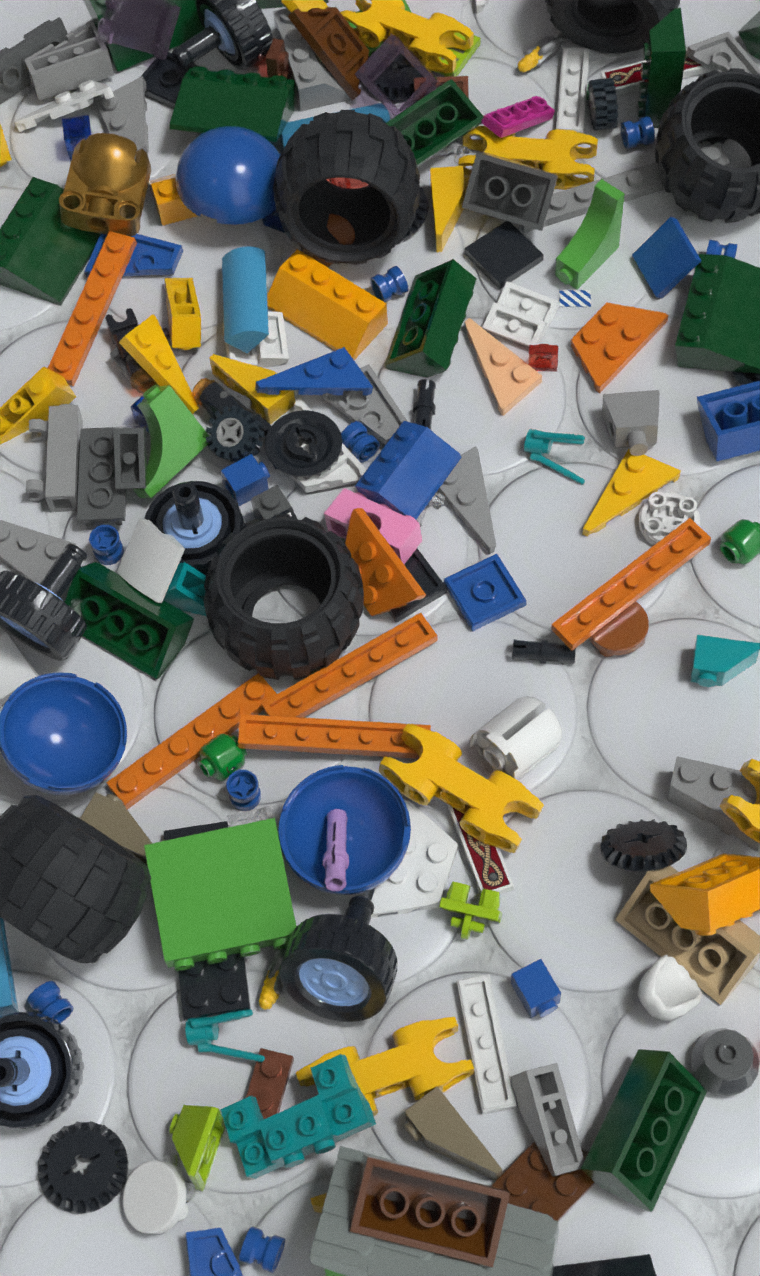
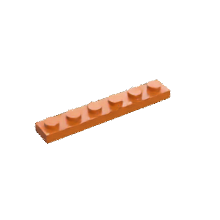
(92, 306)
(630, 584)
(352, 669)
(324, 736)
(184, 745)

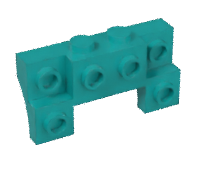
(303, 1128)

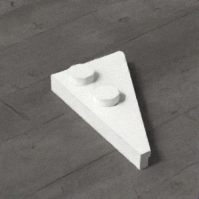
(65, 104)

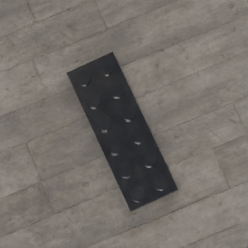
(215, 987)

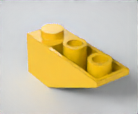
(33, 402)

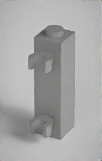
(63, 455)

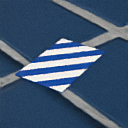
(575, 298)

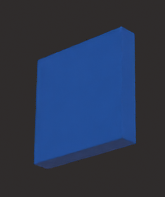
(666, 257)
(484, 592)

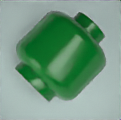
(741, 542)
(221, 757)

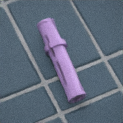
(336, 858)

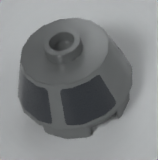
(725, 1062)

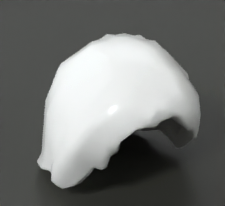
(668, 990)

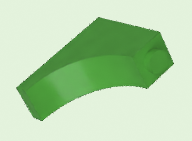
(595, 239)
(173, 435)

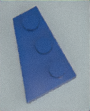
(149, 257)
(210, 1254)

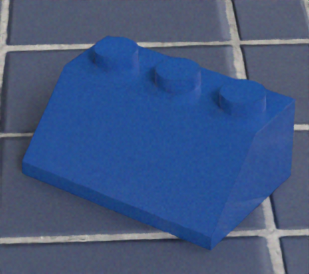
(731, 420)
(409, 470)

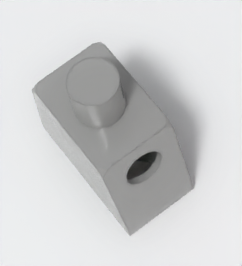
(632, 419)

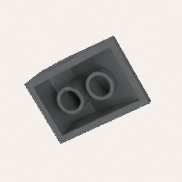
(509, 190)

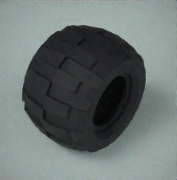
(608, 24)
(712, 107)
(353, 148)
(277, 555)
(67, 881)

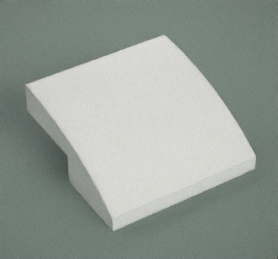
(521, 315)
(269, 351)
(150, 560)
(13, 667)

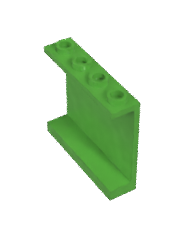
(220, 894)

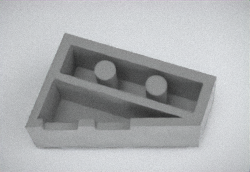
(69, 63)
(701, 788)

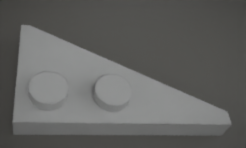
(722, 54)
(467, 496)

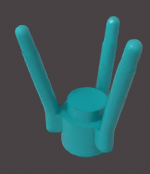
(540, 442)
(204, 1030)

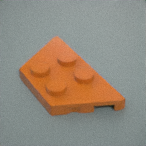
(614, 340)
(383, 574)

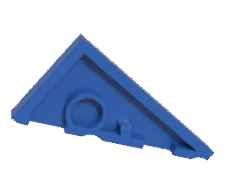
(319, 376)

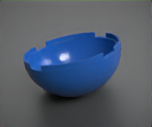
(228, 175)
(62, 733)
(375, 827)

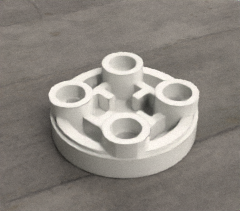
(664, 514)
(155, 1197)

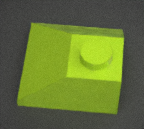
(197, 1139)

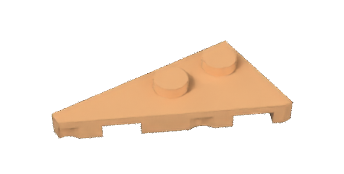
(507, 374)

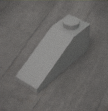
(549, 1117)

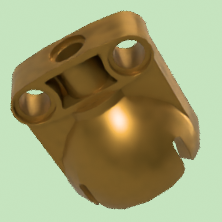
(105, 185)

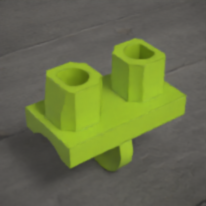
(457, 902)

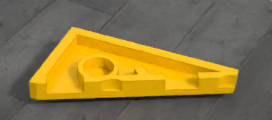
(153, 353)
(631, 484)

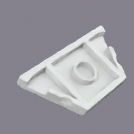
(344, 472)
(423, 872)

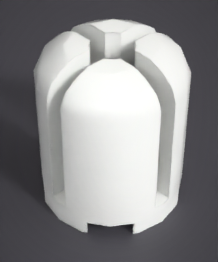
(518, 737)

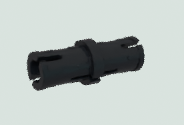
(424, 406)
(542, 651)

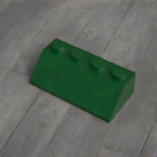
(662, 68)
(437, 121)
(431, 320)
(127, 620)
(645, 1128)

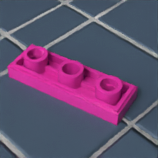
(518, 116)

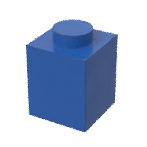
(245, 479)
(536, 989)

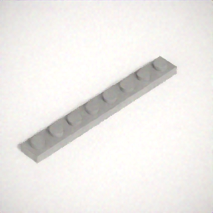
(633, 183)

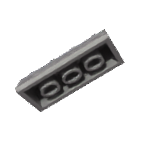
(313, 81)

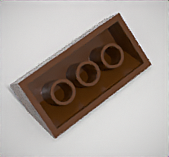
(428, 1210)

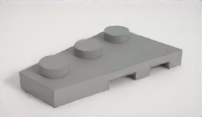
(127, 113)
(374, 411)
(29, 550)

